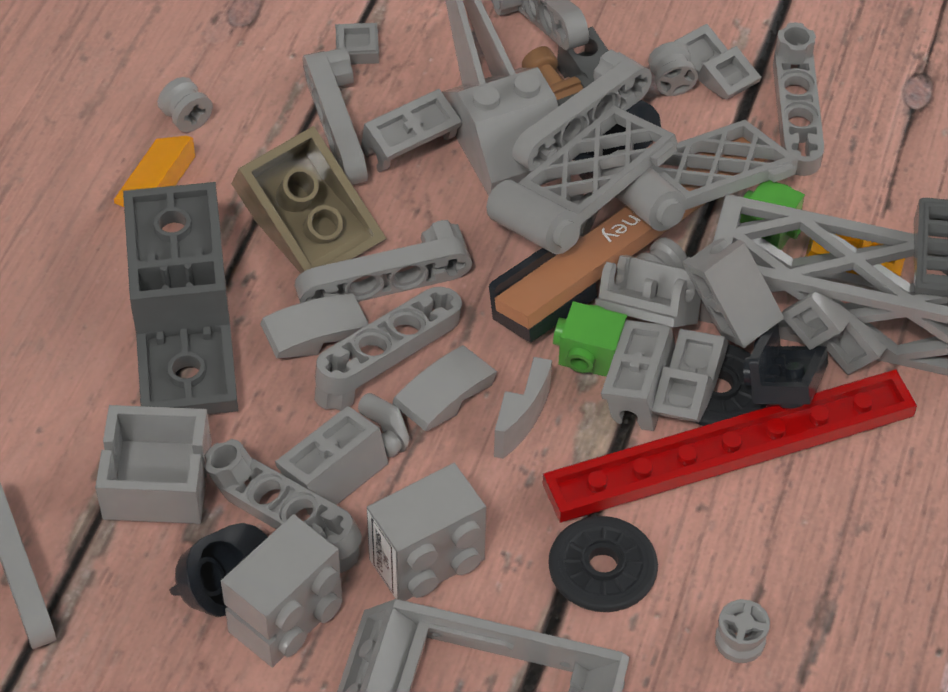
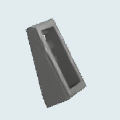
(931, 220)

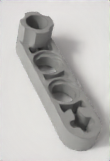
(556, 18)
(796, 47)
(323, 75)
(616, 81)
(435, 260)
(338, 377)
(231, 466)
(22, 580)

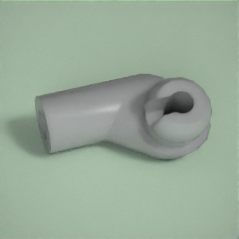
(391, 421)

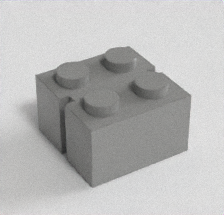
(157, 464)
(283, 591)

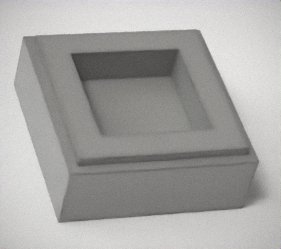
(360, 42)

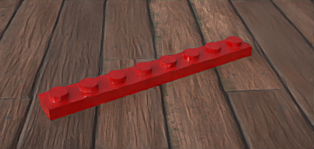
(726, 446)

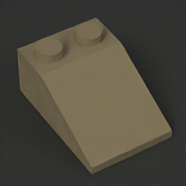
(307, 203)

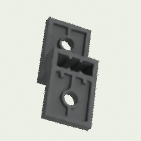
(180, 298)

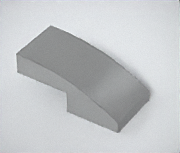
(718, 68)
(825, 322)
(307, 325)
(692, 376)
(441, 388)
(522, 411)

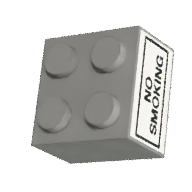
(427, 533)

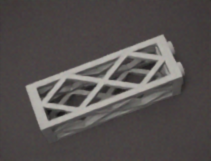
(872, 294)

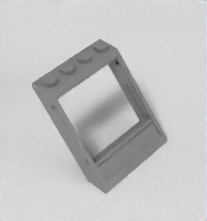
(395, 633)

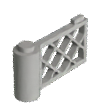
(663, 200)
(546, 212)

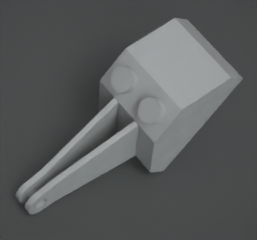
(494, 107)

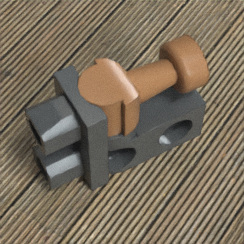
(570, 64)

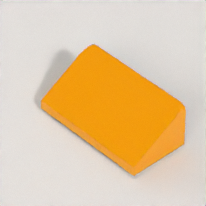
(161, 165)

